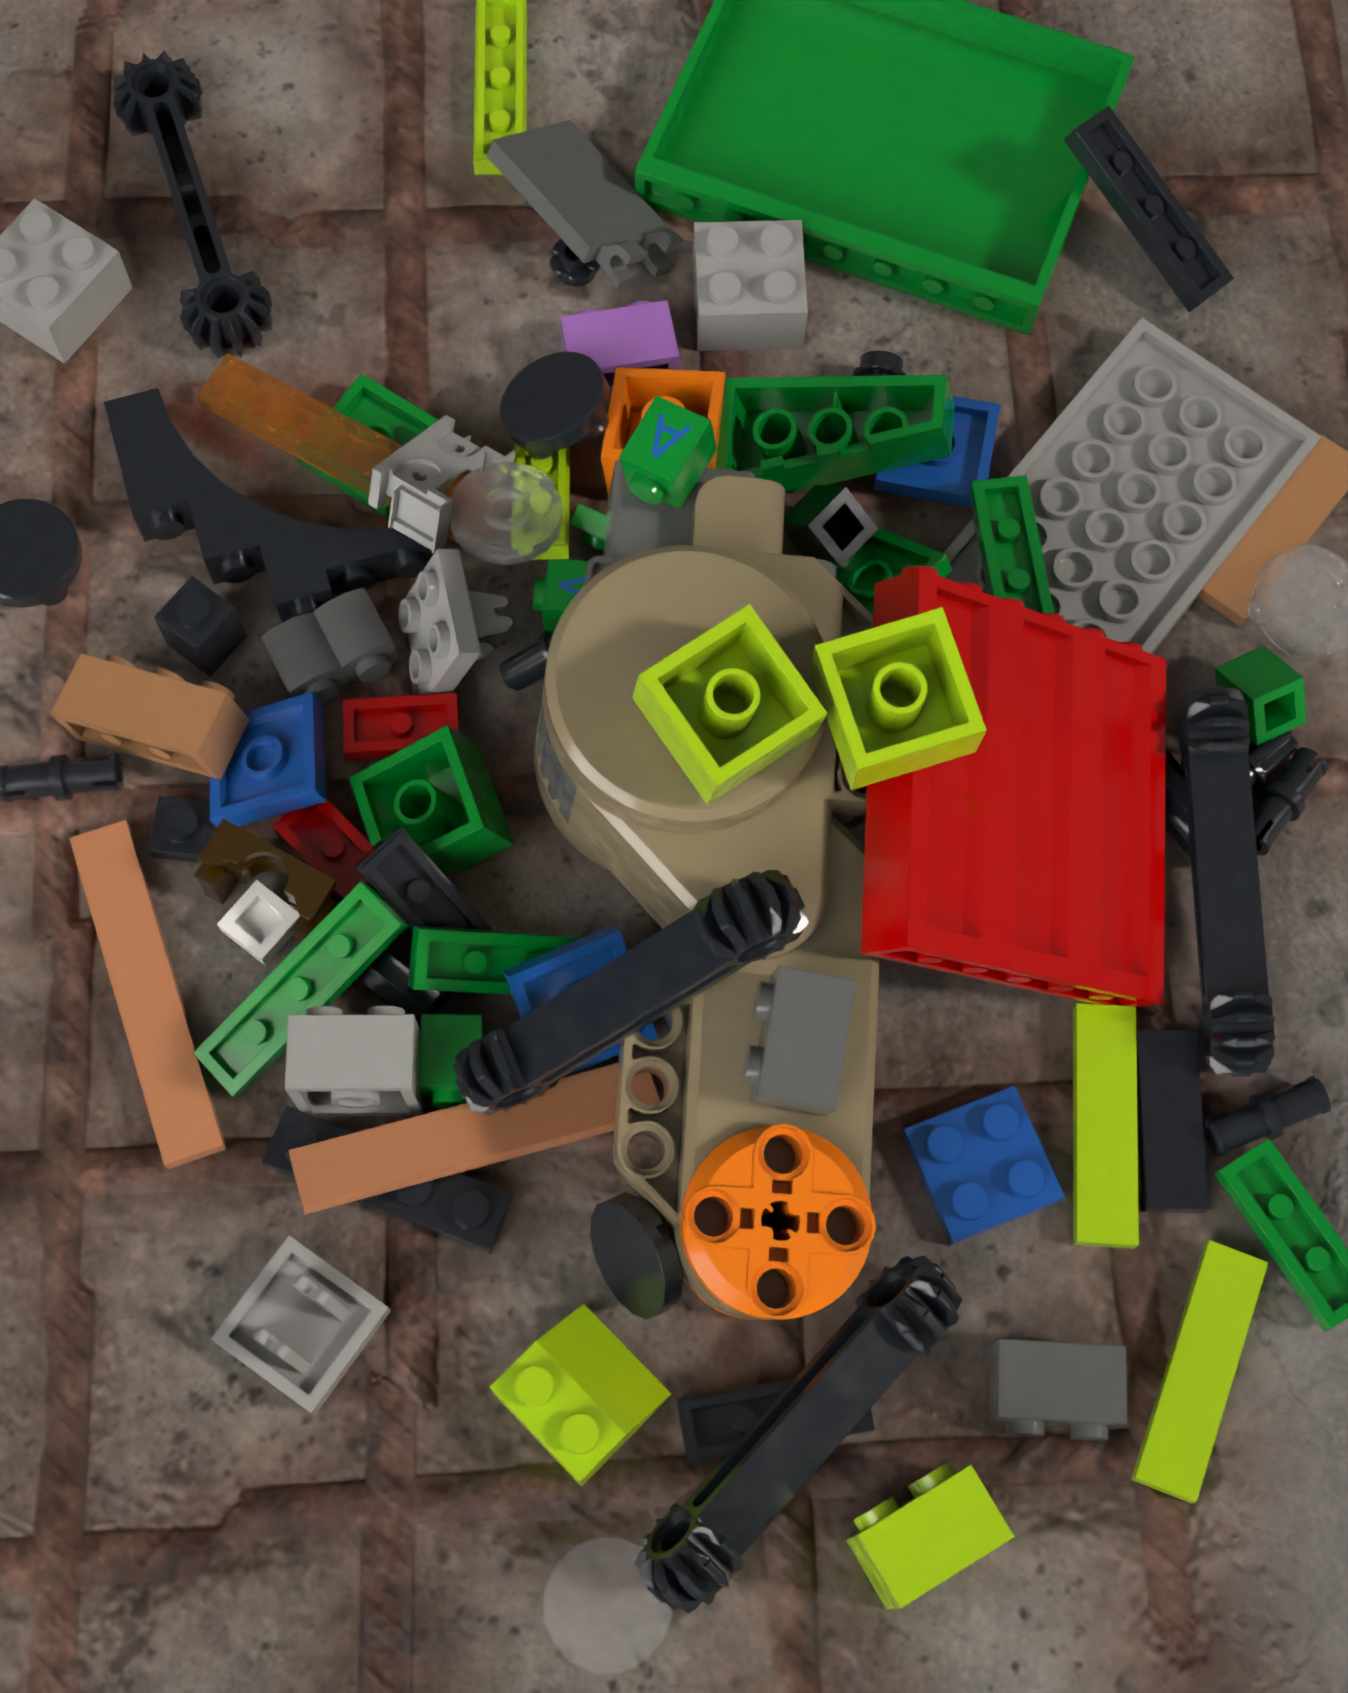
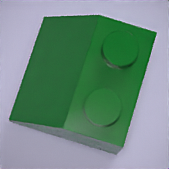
(438, 797)

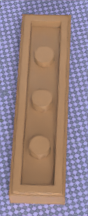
(1284, 524)

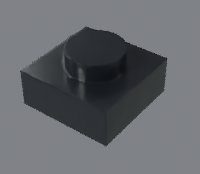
(180, 828)

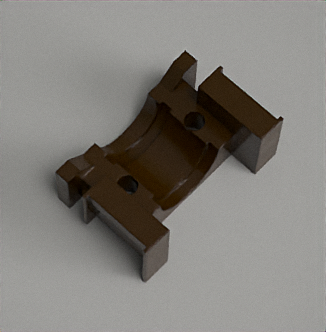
(239, 856)

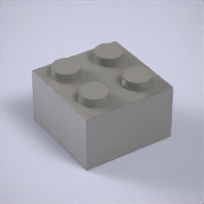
(57, 280)
(749, 285)
(354, 1062)

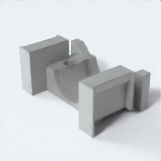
(420, 476)

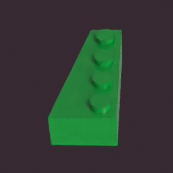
(833, 426)

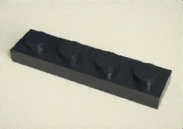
(1148, 208)
(447, 1206)

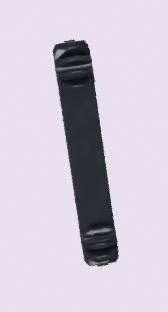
(159, 100)
(1225, 882)
(661, 973)
(703, 1540)

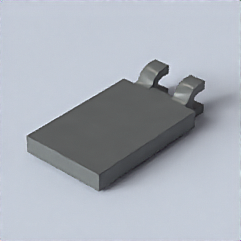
(585, 200)

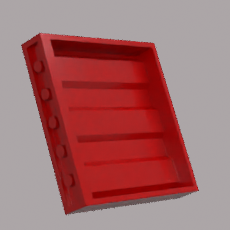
(1050, 838)

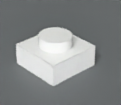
(260, 922)

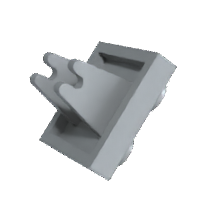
(446, 622)
(301, 1325)

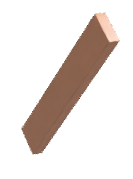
(147, 995)
(458, 1140)

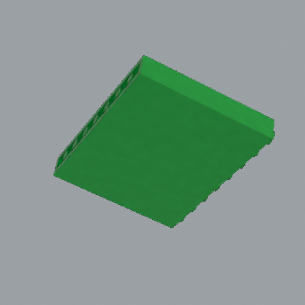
(898, 135)

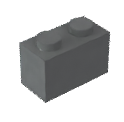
(800, 1040)
(1057, 1387)

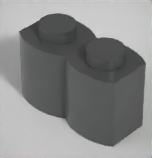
(331, 647)

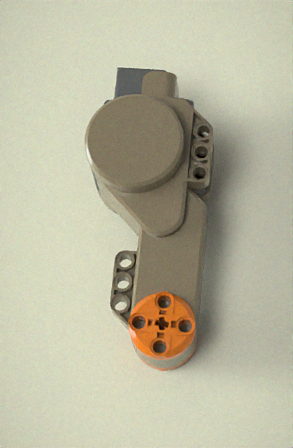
(640, 817)

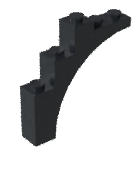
(236, 536)

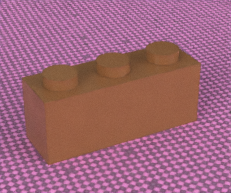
(151, 714)

